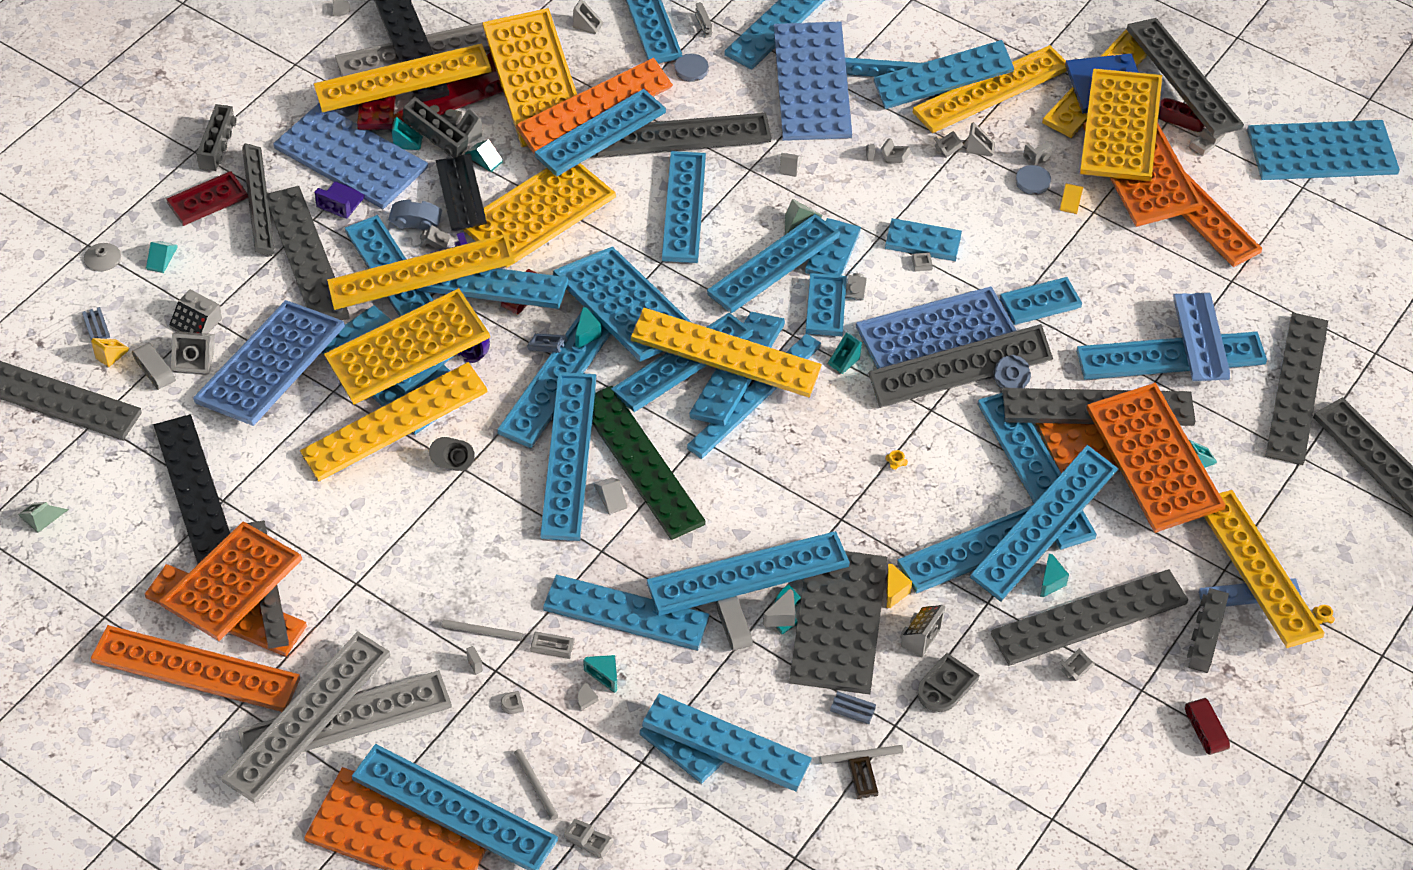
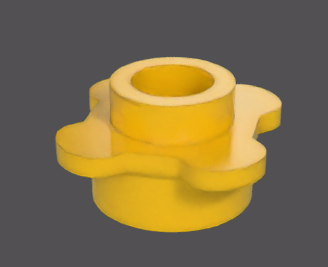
(896, 455)
(1323, 610)

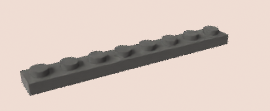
(258, 199)
(272, 610)

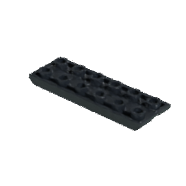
(461, 192)

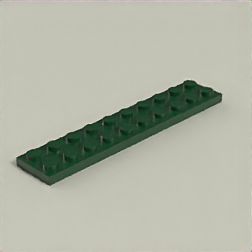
(644, 465)

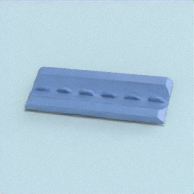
(1201, 336)

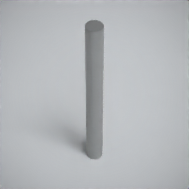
(482, 630)
(862, 753)
(536, 784)

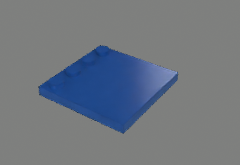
(1081, 72)

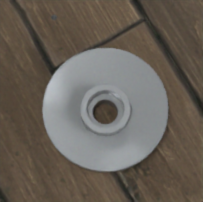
(102, 257)

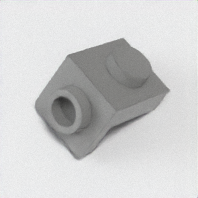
(948, 144)
(893, 153)
(1037, 155)
(435, 238)
(856, 286)
(1076, 665)

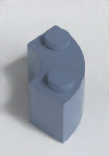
(414, 215)

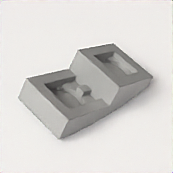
(1205, 142)
(588, 839)

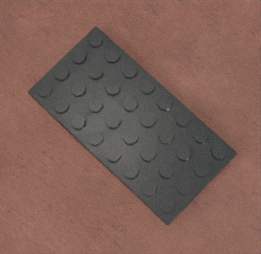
(840, 626)

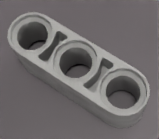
(153, 366)
(734, 623)

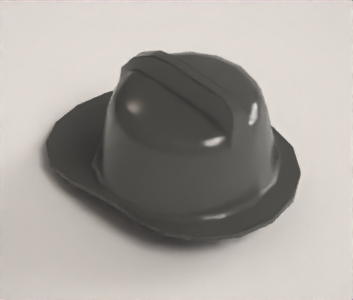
(451, 453)

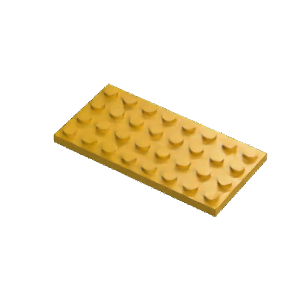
(529, 63)
(1121, 125)
(542, 208)
(406, 346)

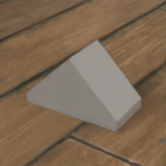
(585, 18)
(471, 126)
(979, 142)
(789, 164)
(611, 494)
(781, 612)

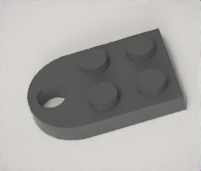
(947, 682)

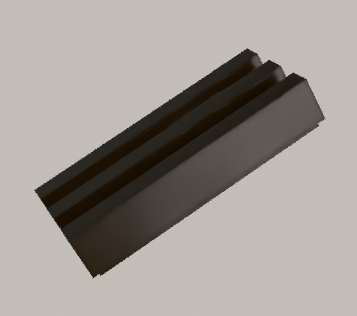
(874, 791)

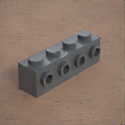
(435, 128)
(216, 137)
(1208, 630)

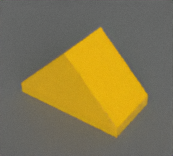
(1071, 198)
(108, 350)
(897, 586)

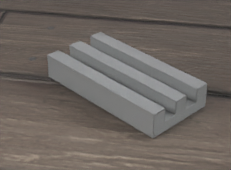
(703, 20)
(551, 648)

